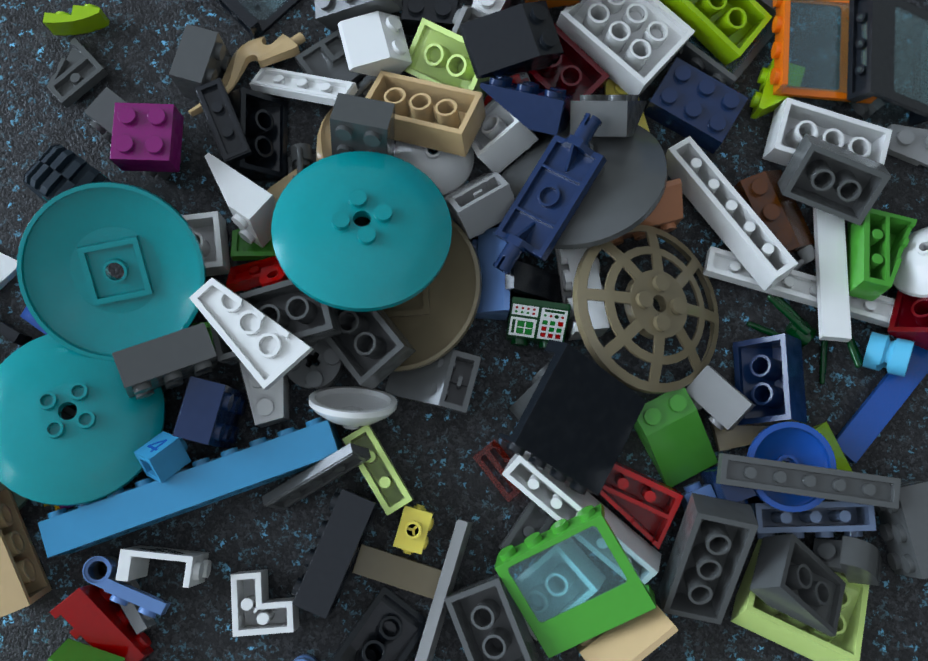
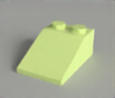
(442, 58)

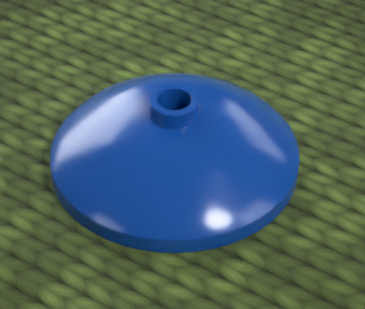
(792, 444)

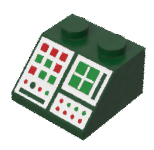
(536, 322)

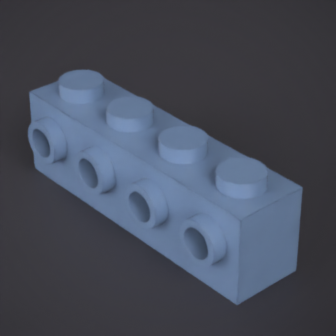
(822, 519)

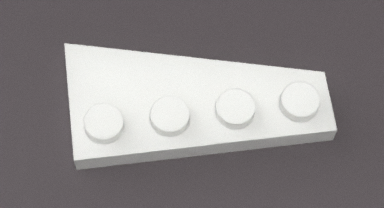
(254, 337)

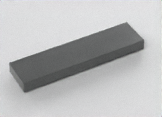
(316, 476)

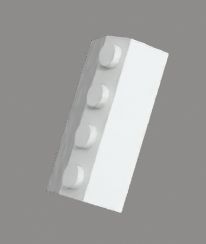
(626, 38)

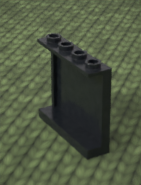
(576, 420)

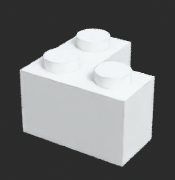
(254, 611)

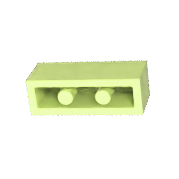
(380, 471)

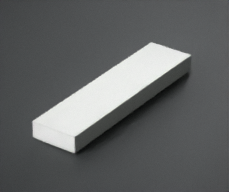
(301, 86)

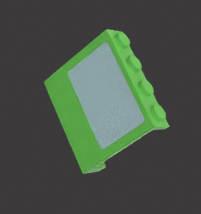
(573, 581)

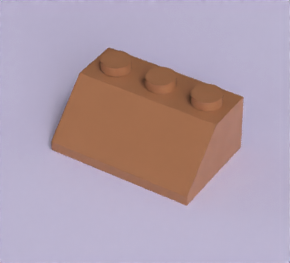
(665, 215)

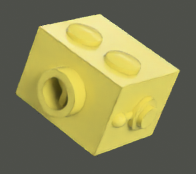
(422, 520)

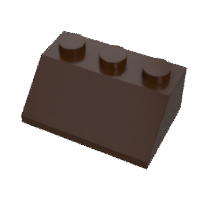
(776, 210)

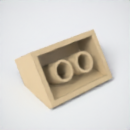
(631, 639)

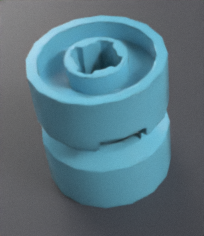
(888, 354)

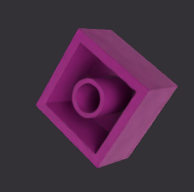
(146, 137)

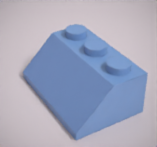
(494, 297)

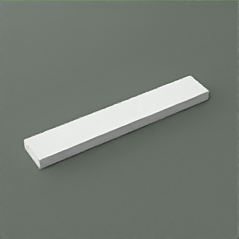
(831, 277)

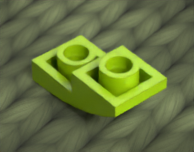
(81, 21)

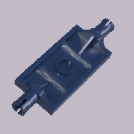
(550, 196)

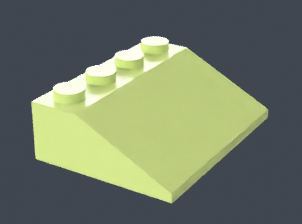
(788, 632)

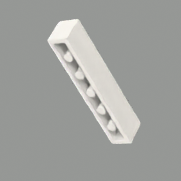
(729, 214)
(565, 503)

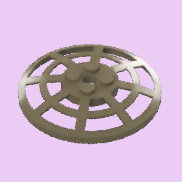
(641, 312)

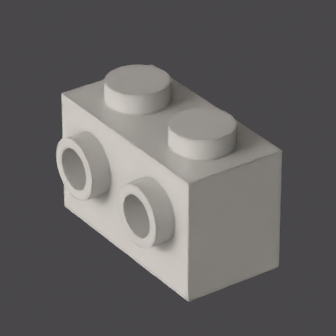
(719, 399)

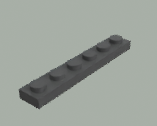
(808, 480)

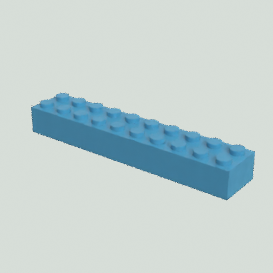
(189, 488)

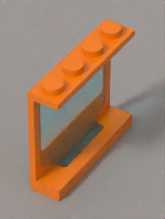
(811, 49)

